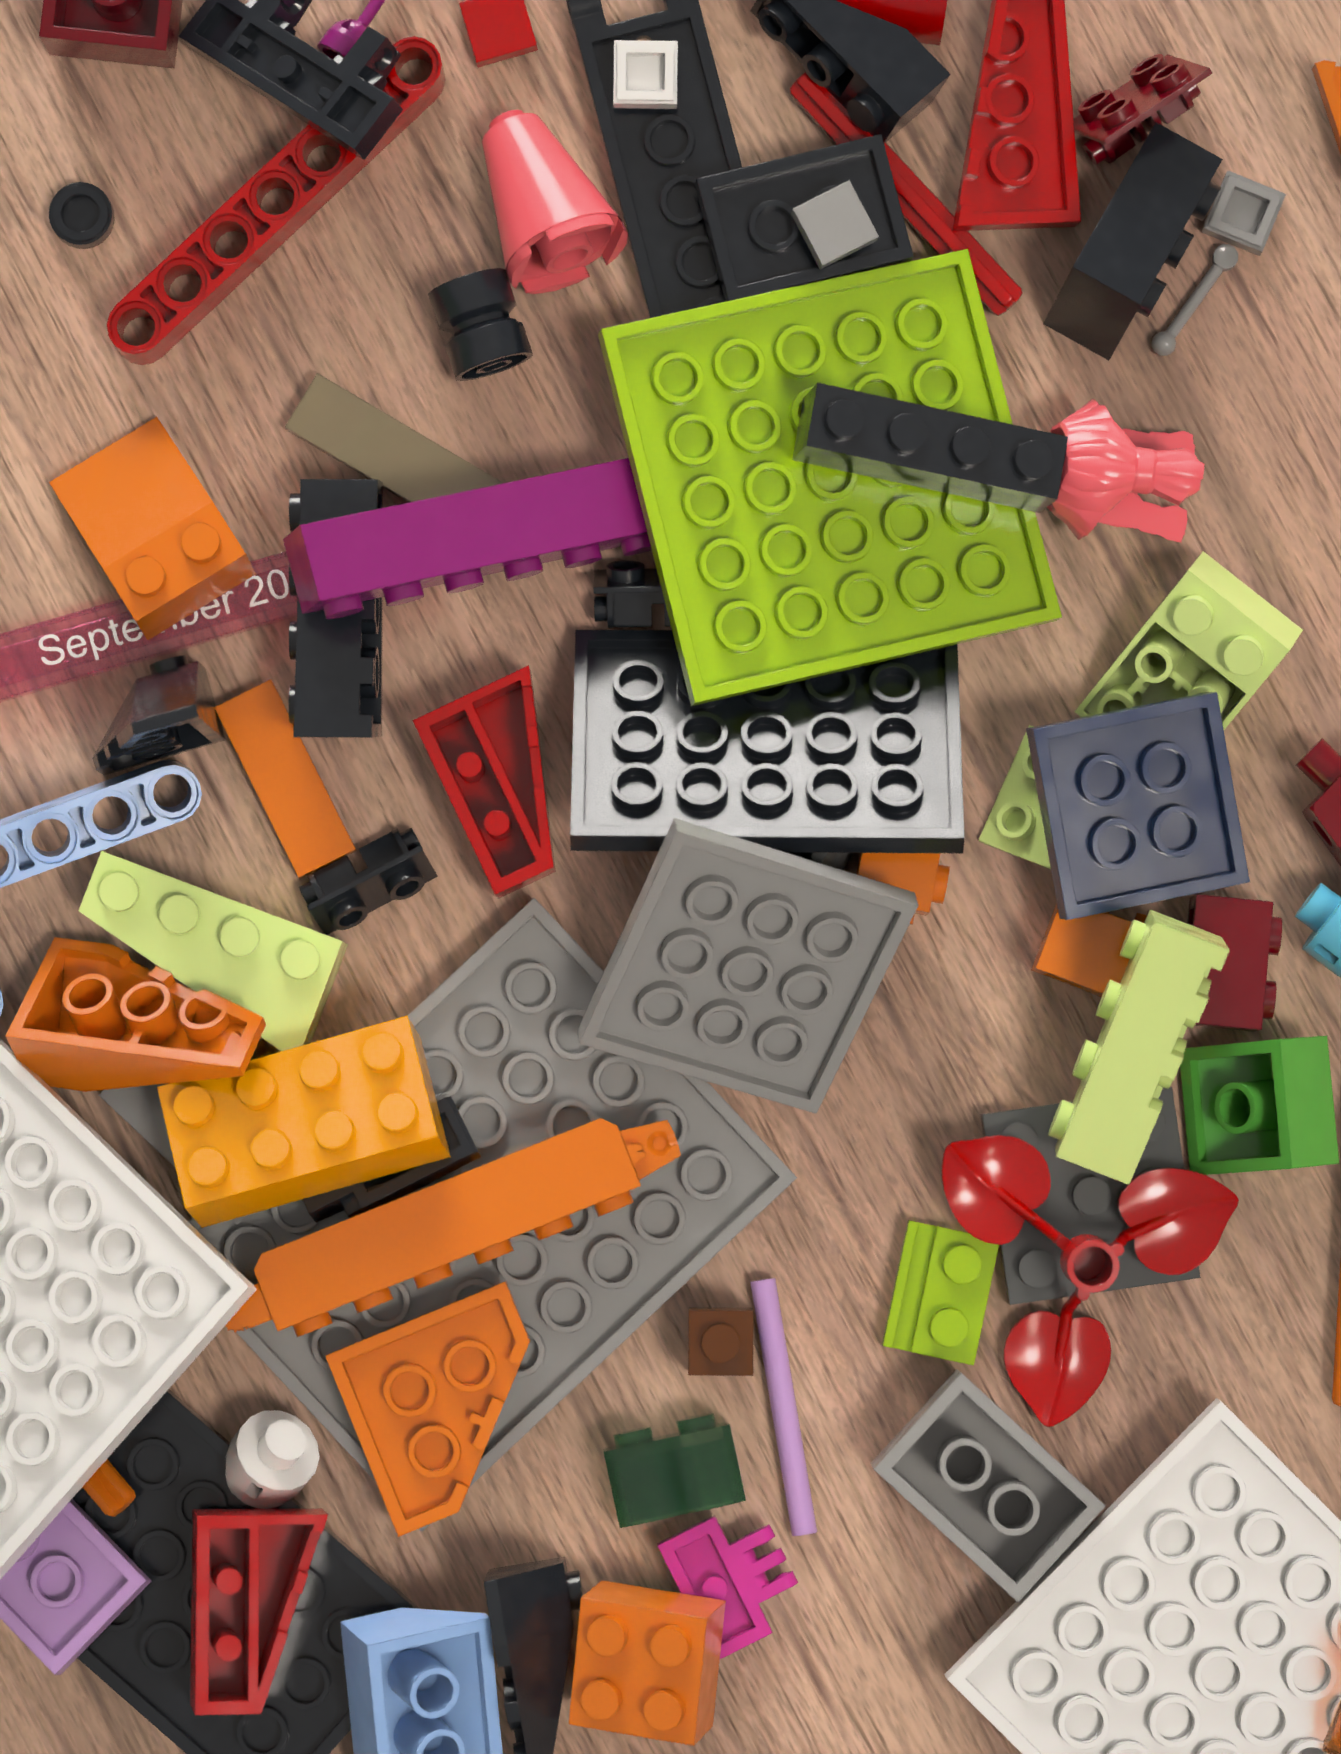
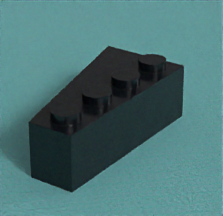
(340, 657)

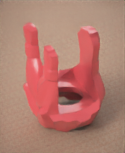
(1112, 465)

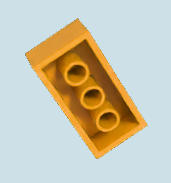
(304, 1122)

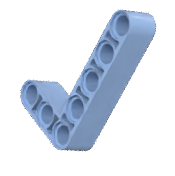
(83, 834)

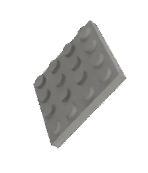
(746, 966)

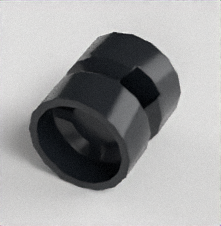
(478, 317)

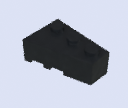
(1134, 241)

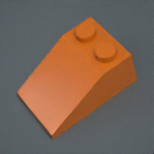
(153, 528)

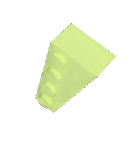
(219, 945)
(1138, 1045)

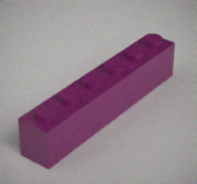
(465, 537)

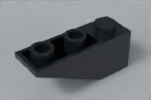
(859, 58)

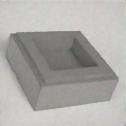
(1243, 213)
(834, 224)

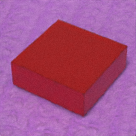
(498, 29)

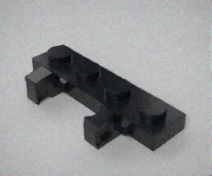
(331, 95)

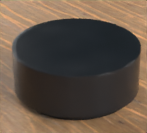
(81, 215)

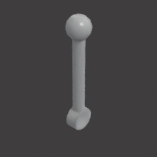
(1223, 259)

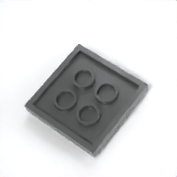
(1078, 1205)

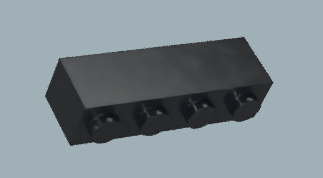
(930, 448)

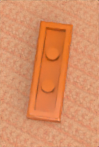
(285, 779)

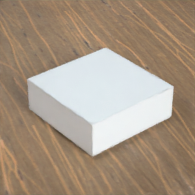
(645, 74)

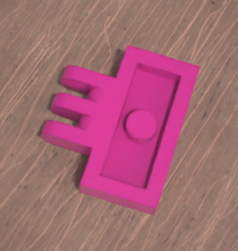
(714, 1568)

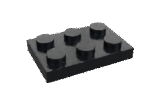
(753, 227)

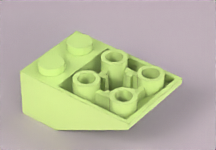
(1199, 640)

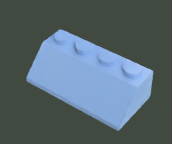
(421, 1682)

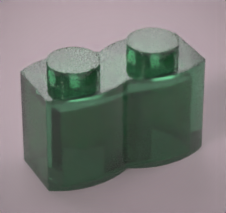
(673, 1471)

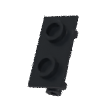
(629, 594)
(344, 898)

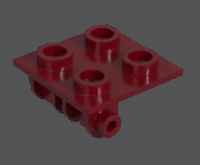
(1156, 86)

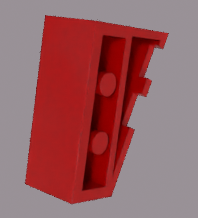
(495, 778)
(243, 1599)

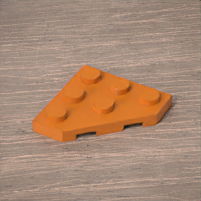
(431, 1399)

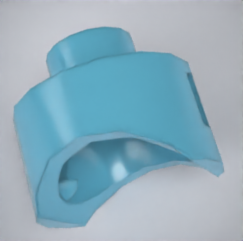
(1323, 915)

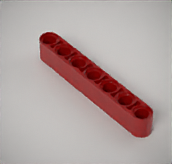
(264, 231)

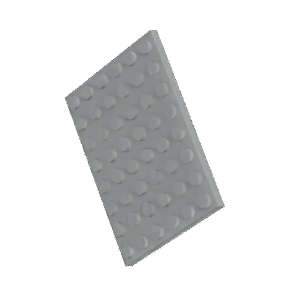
(512, 1061)

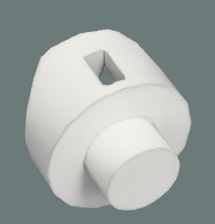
(271, 1454)

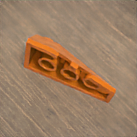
(114, 1024)

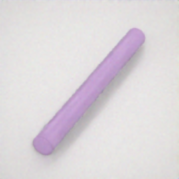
(783, 1407)

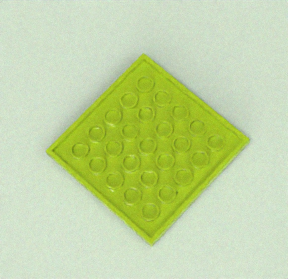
(798, 564)

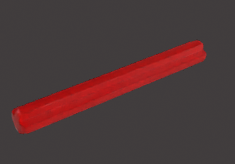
(916, 200)

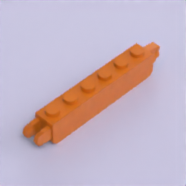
(452, 1220)

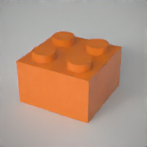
(647, 1662)

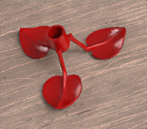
(1173, 1227)

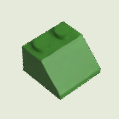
(1259, 1106)

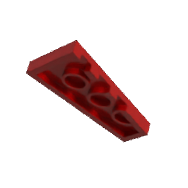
(1022, 125)

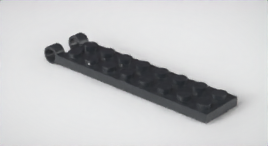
(662, 151)

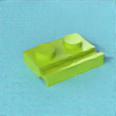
(940, 1293)

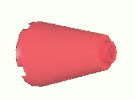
(545, 206)

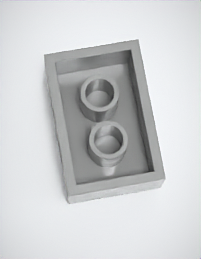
(987, 1485)

